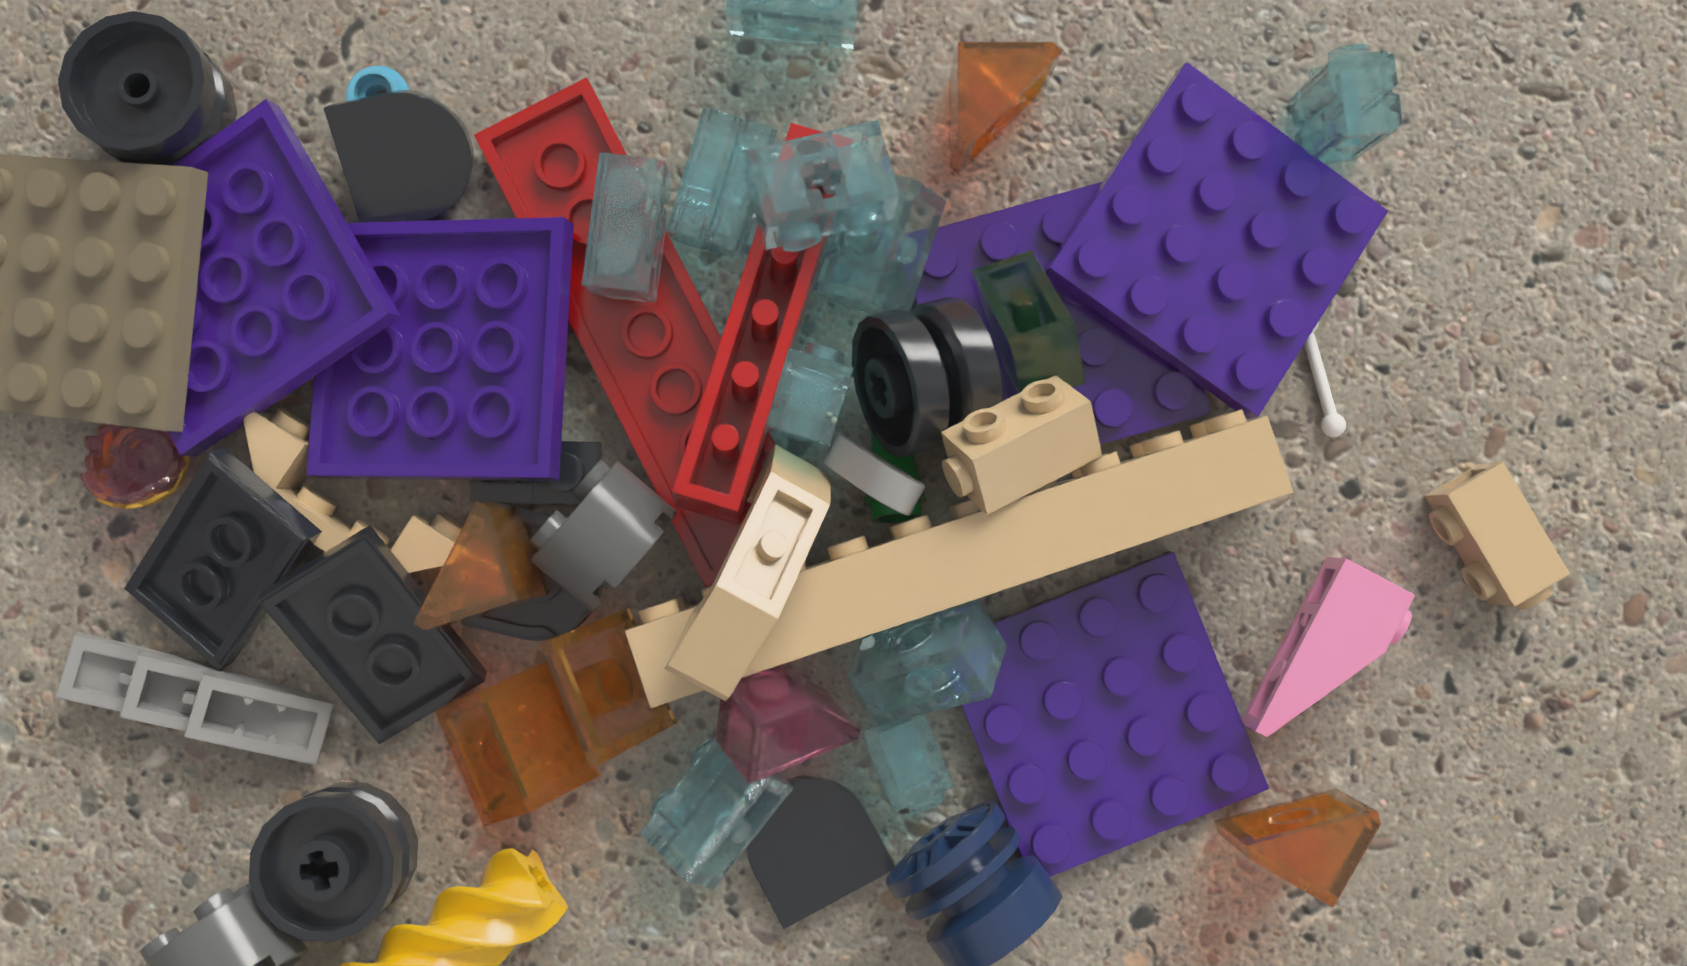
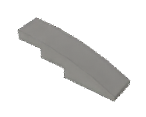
(195, 698)

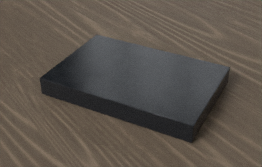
(218, 555)
(356, 628)

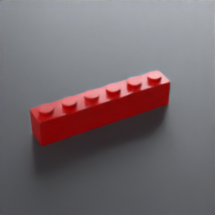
(745, 375)

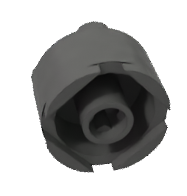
(602, 534)
(227, 934)

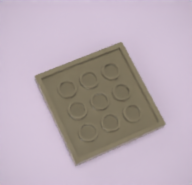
(98, 289)

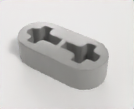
(874, 475)

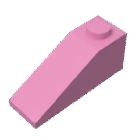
(1335, 634)

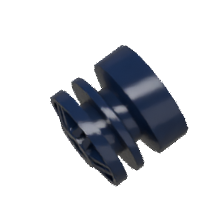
(982, 899)

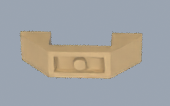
(280, 458)
(755, 576)

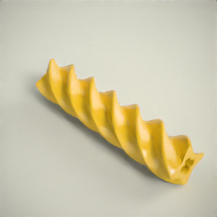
(479, 922)

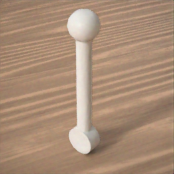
(1332, 423)

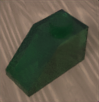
(1029, 322)

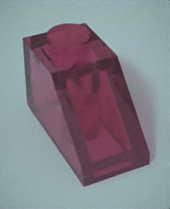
(779, 722)

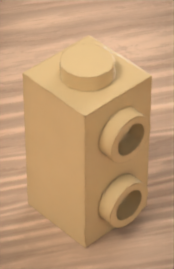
(1020, 444)
(1496, 537)

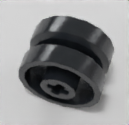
(144, 89)
(923, 372)
(333, 861)

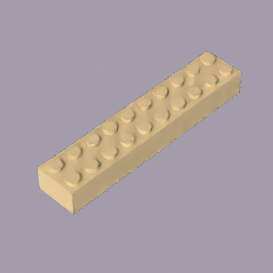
(976, 554)

